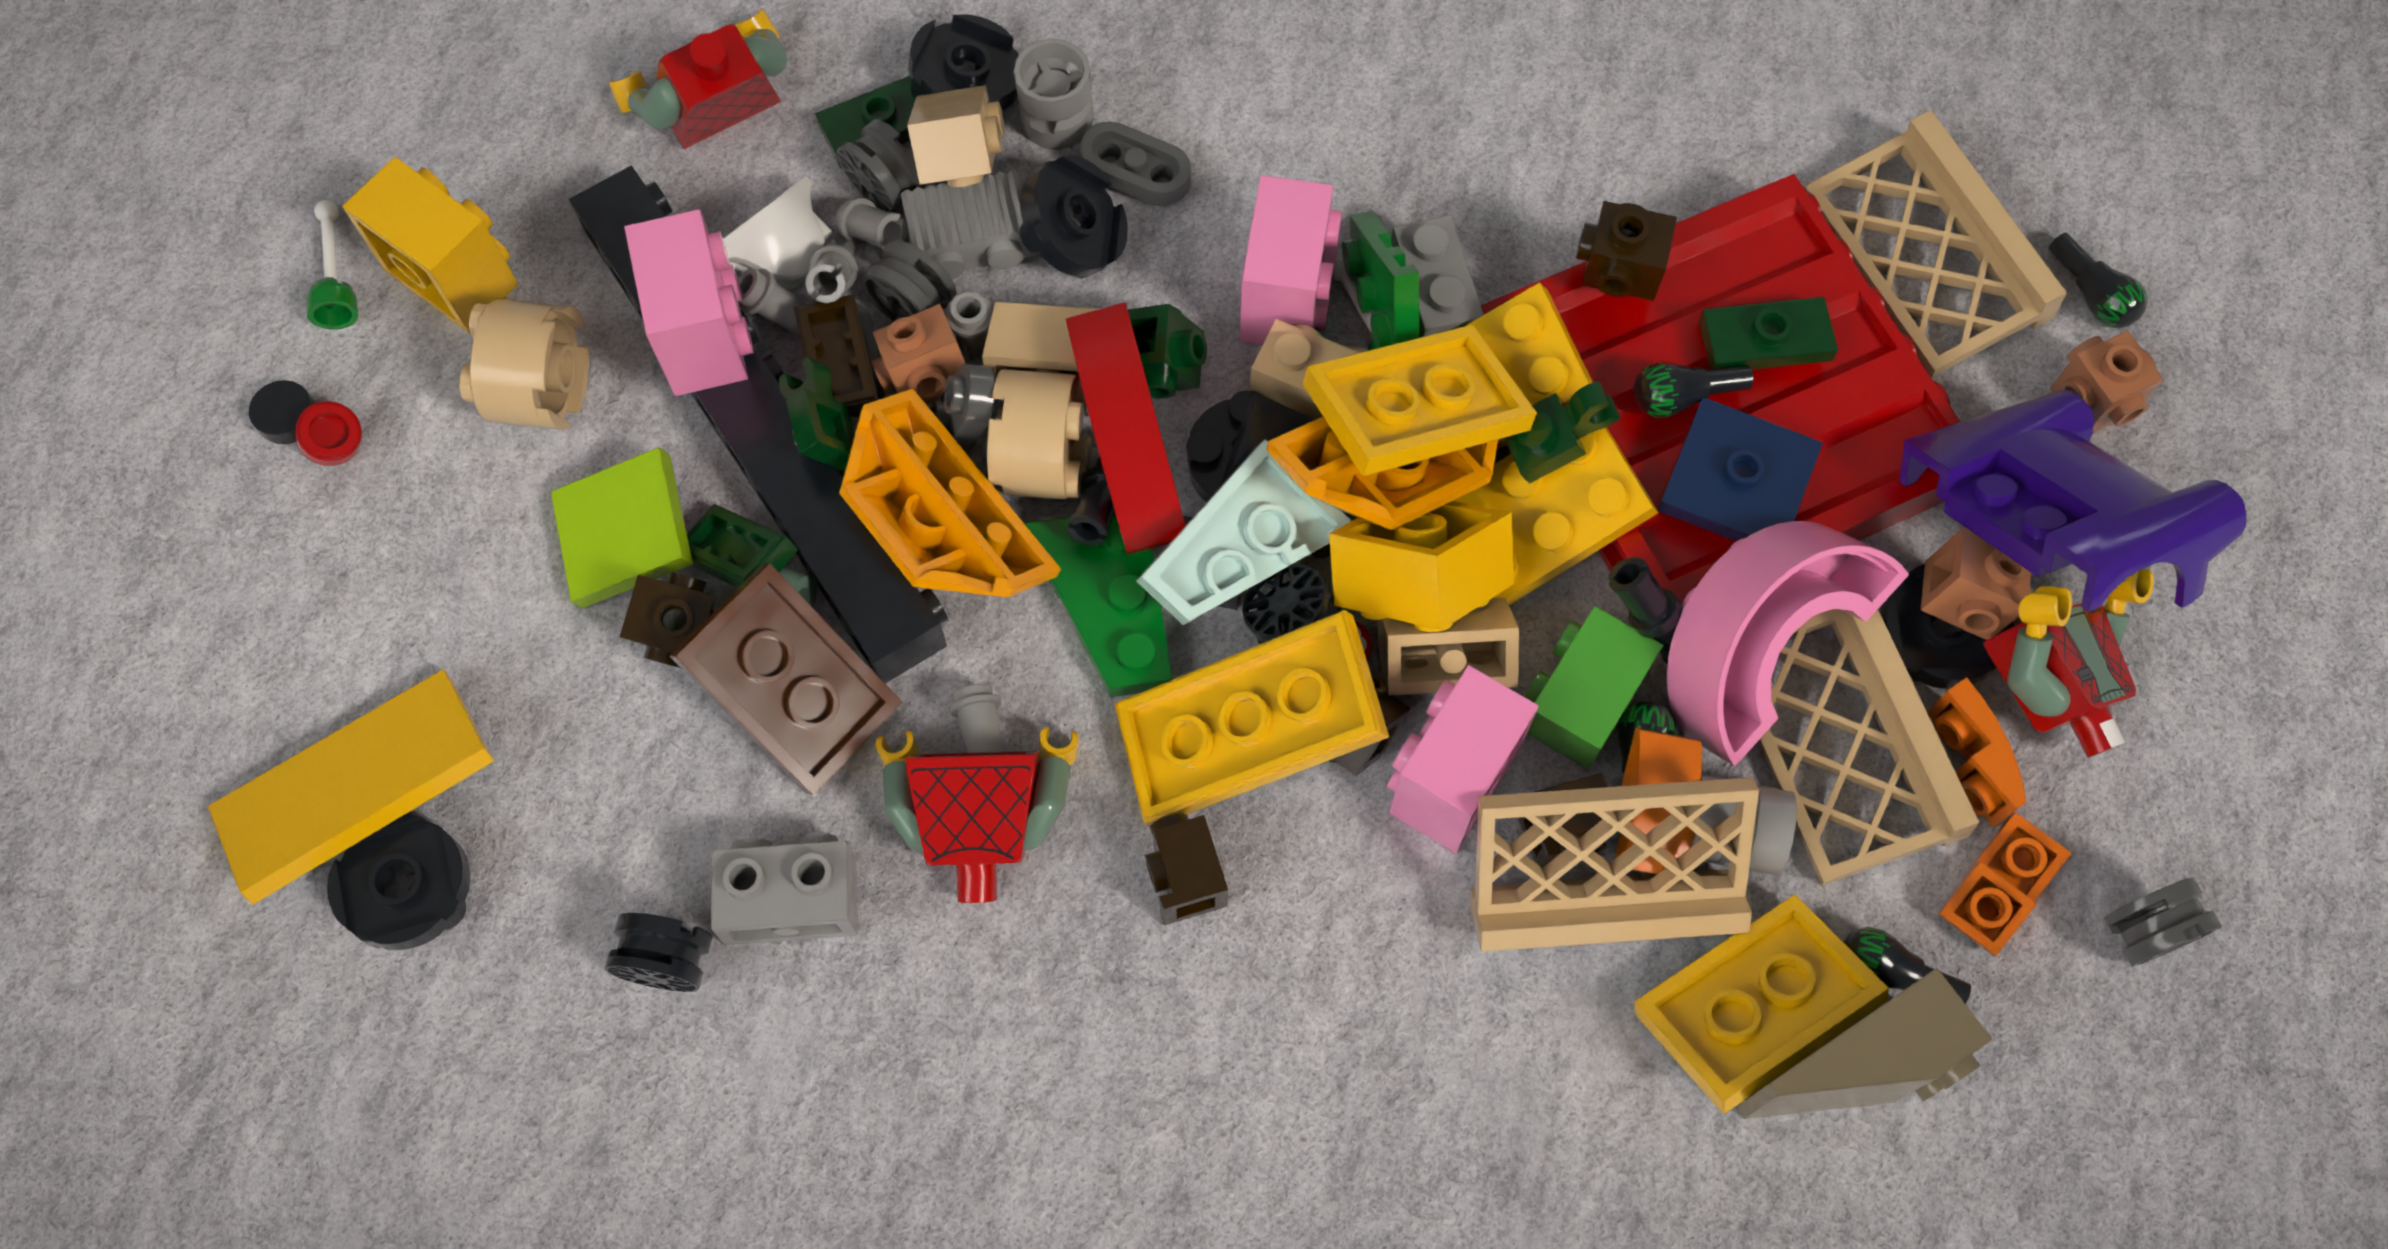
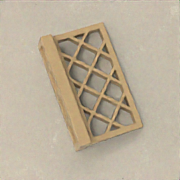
(1982, 228)
(1904, 731)
(1610, 903)

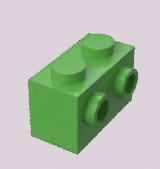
(1590, 686)

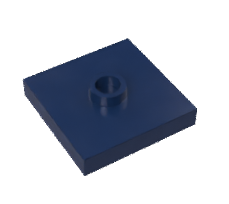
(1738, 472)

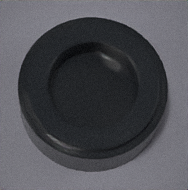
(277, 409)

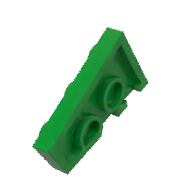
(1382, 280)
(1110, 610)

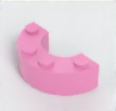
(1746, 615)

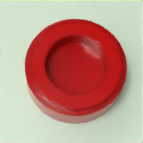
(328, 433)

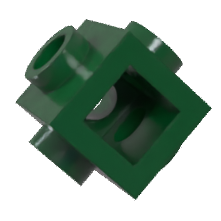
(1169, 349)

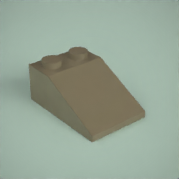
(1905, 1046)

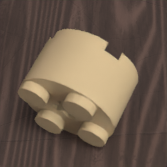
(525, 363)
(1038, 436)

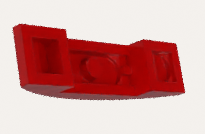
(1125, 428)

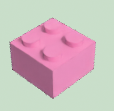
(1289, 257)
(689, 301)
(1463, 755)

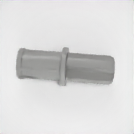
(832, 271)

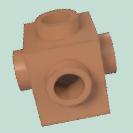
(917, 354)
(2110, 378)
(1974, 585)

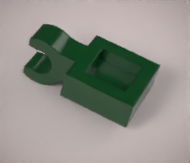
(818, 422)
(1558, 430)

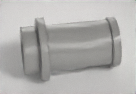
(863, 222)
(769, 299)
(970, 319)
(978, 718)

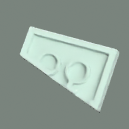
(1239, 538)

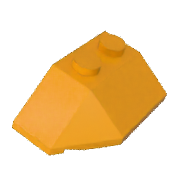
(1386, 498)
(936, 506)

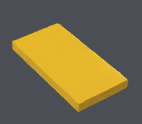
(1251, 719)
(348, 786)

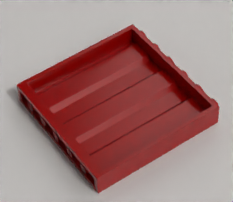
(1859, 404)

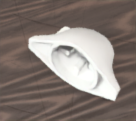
(780, 237)

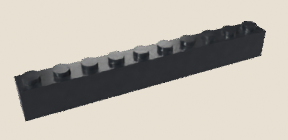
(861, 583)

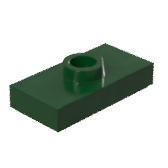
(888, 103)
(1768, 334)
(735, 546)

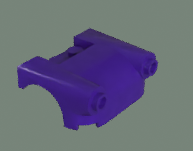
(2057, 500)

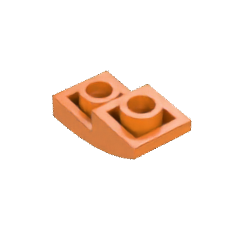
(1657, 760)
(1991, 770)
(2004, 884)

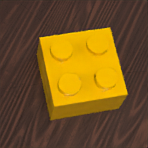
(431, 240)
(1426, 568)

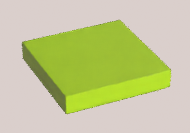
(620, 527)

